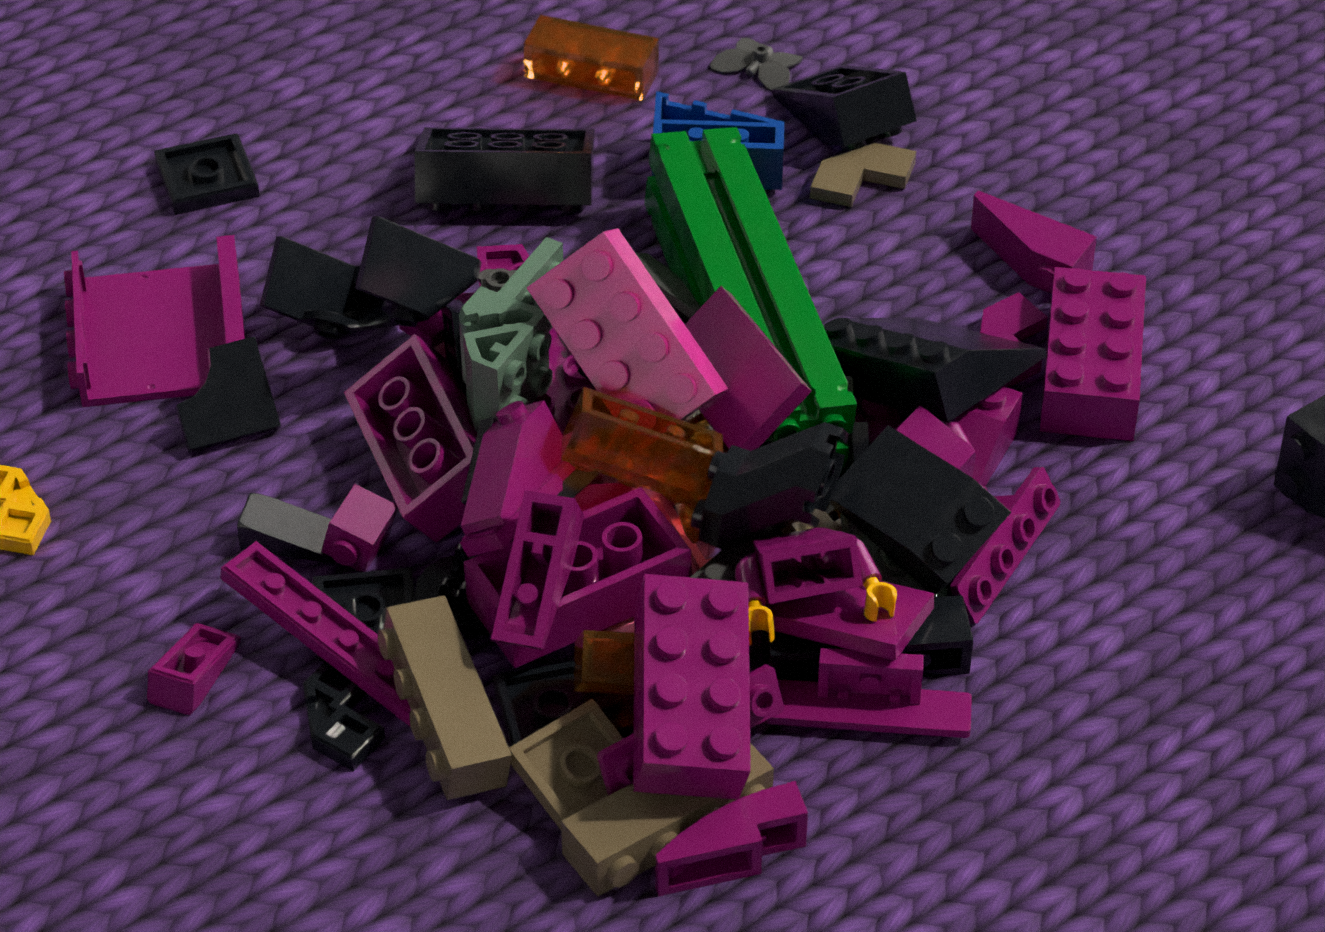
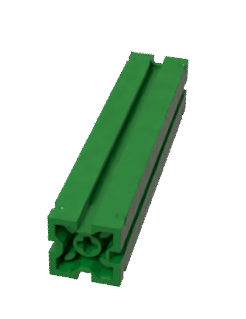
(725, 234)

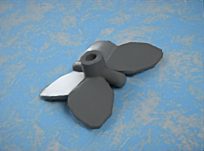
(755, 56)

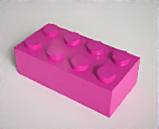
(625, 329)

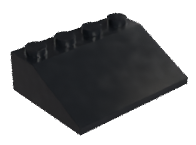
(504, 168)
(926, 362)

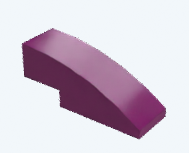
(733, 840)

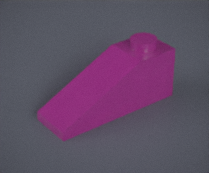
(1030, 240)
(991, 429)
(512, 458)
(537, 569)

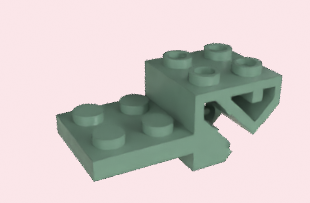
(507, 339)

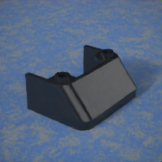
(398, 283)

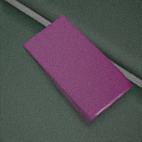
(190, 668)

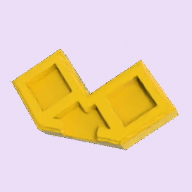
(22, 513)

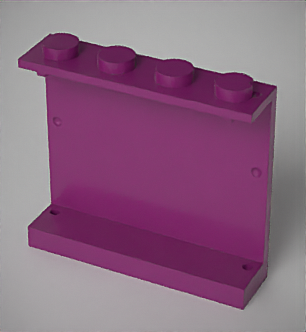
(150, 329)

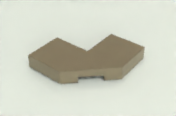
(842, 175)

